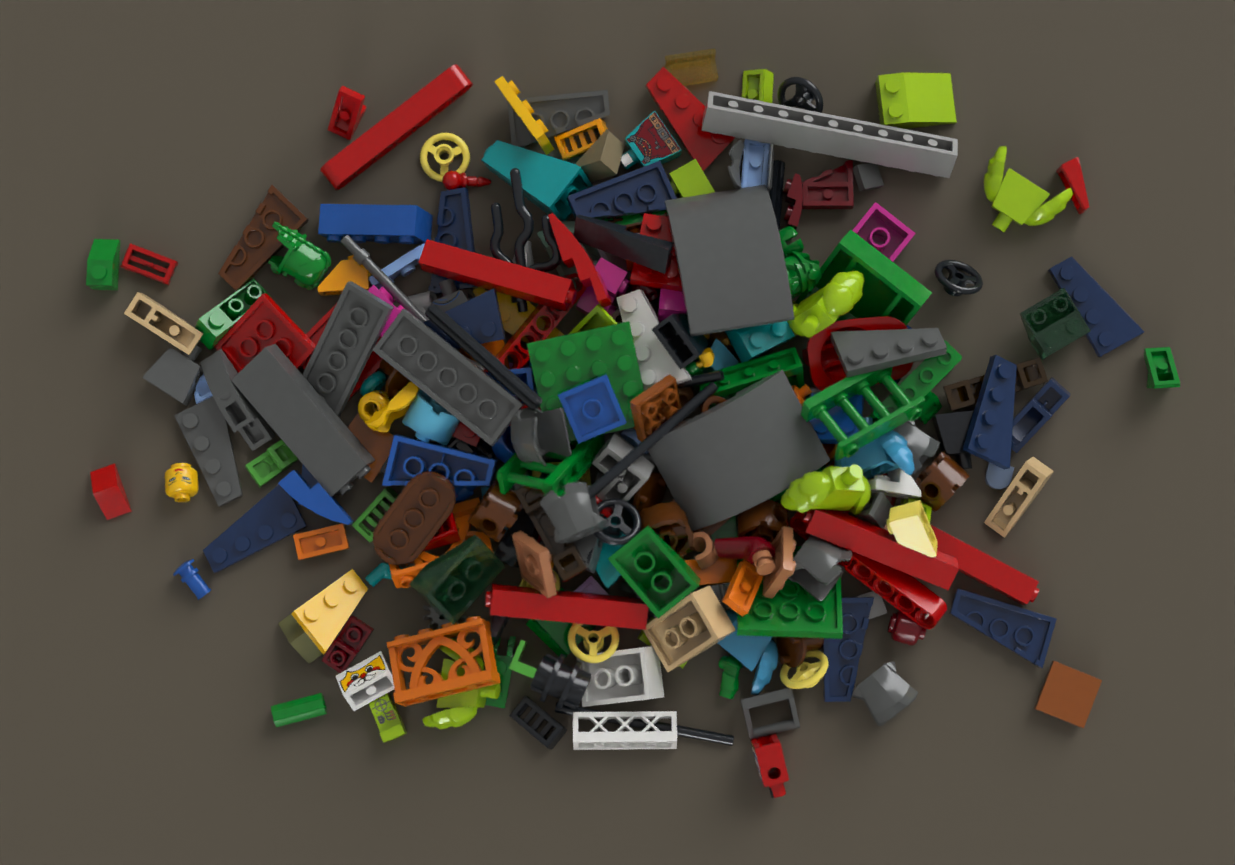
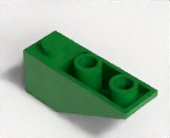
(225, 315)

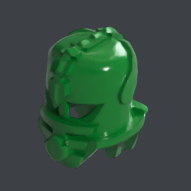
(303, 259)
(801, 272)

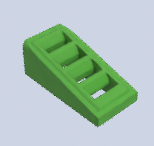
(391, 495)

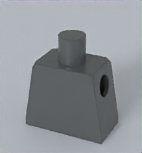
(176, 374)

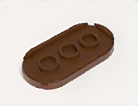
(414, 518)

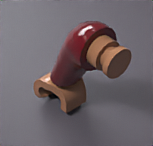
(751, 548)

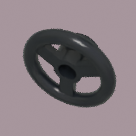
(805, 94)
(957, 281)
(613, 533)

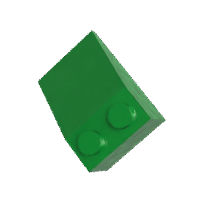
(654, 571)

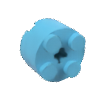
(430, 420)

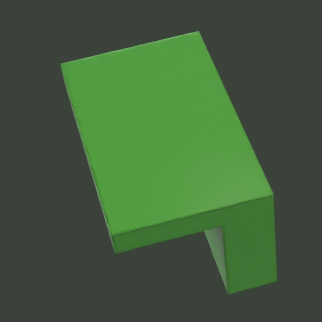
(521, 667)

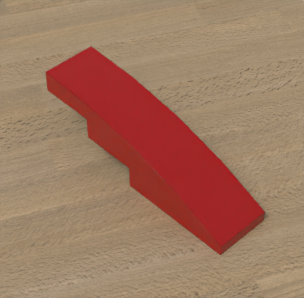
(575, 255)

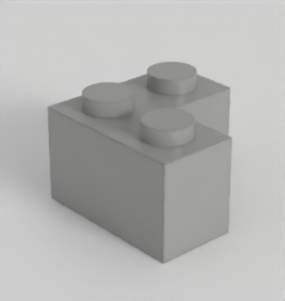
(628, 481)

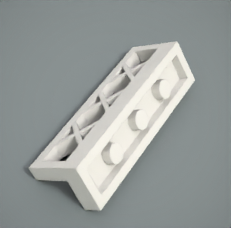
(625, 740)

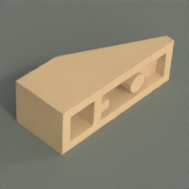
(163, 323)
(1018, 496)

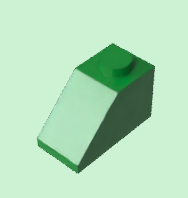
(103, 265)

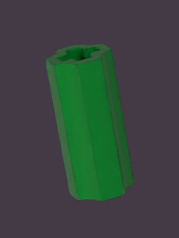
(299, 710)

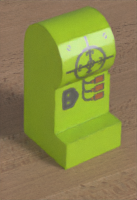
(387, 718)

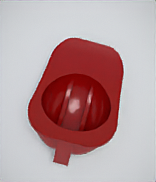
(823, 359)

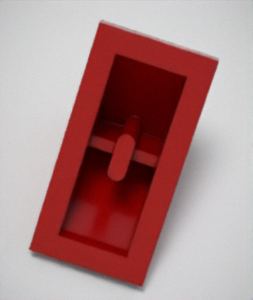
(109, 492)

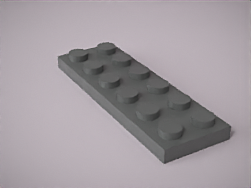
(346, 345)
(448, 377)

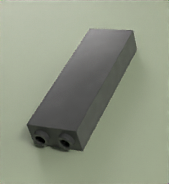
(303, 420)

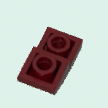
(794, 196)
(347, 644)

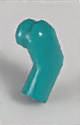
(380, 572)

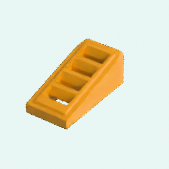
(560, 139)

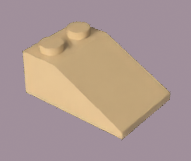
(689, 628)

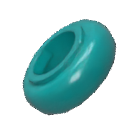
(373, 382)

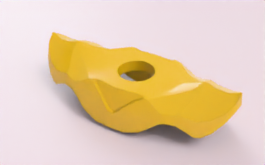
(395, 409)

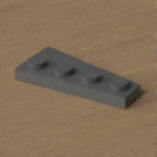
(559, 114)
(881, 349)
(212, 448)

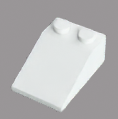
(624, 677)

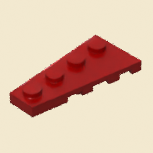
(686, 118)

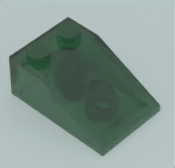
(457, 578)

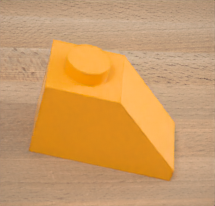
(344, 272)

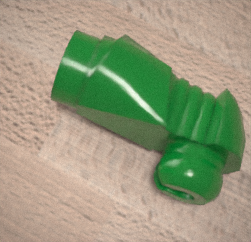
(730, 676)

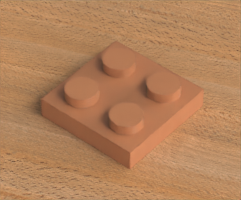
(783, 559)
(535, 564)

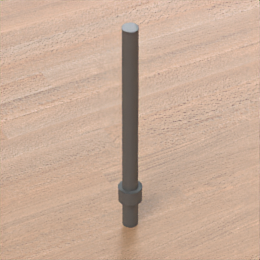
(363, 258)

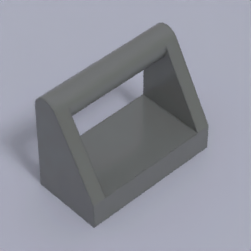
(767, 698)

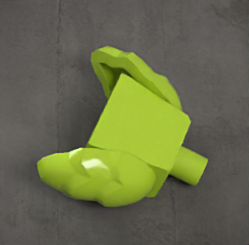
(1018, 197)
(827, 304)
(829, 490)
(461, 706)

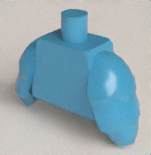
(881, 455)
(750, 651)

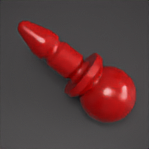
(454, 180)

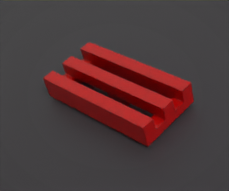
(169, 272)

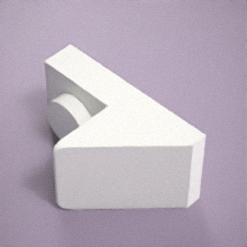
(895, 484)

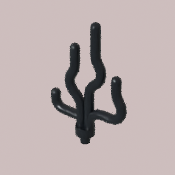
(525, 235)

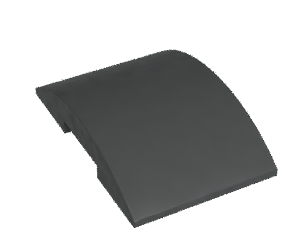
(730, 260)
(738, 452)

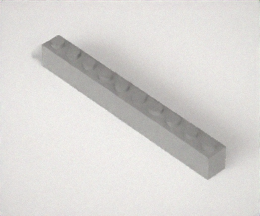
(829, 134)

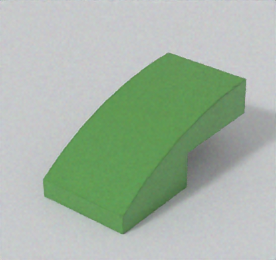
(271, 463)

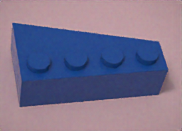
(375, 223)
(414, 456)

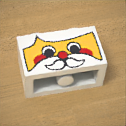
(366, 681)

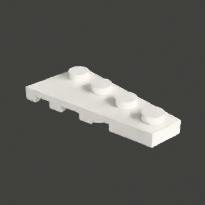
(651, 355)

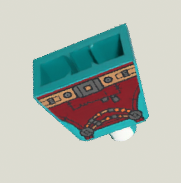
(650, 144)

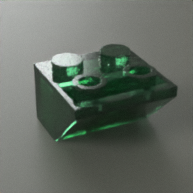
(1053, 324)

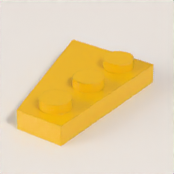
(524, 111)
(330, 609)

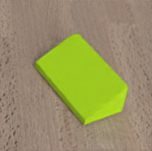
(758, 85)

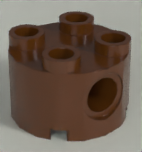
(940, 481)
(495, 512)
(762, 520)
(670, 524)

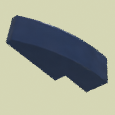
(1037, 412)

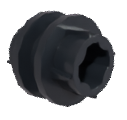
(560, 681)

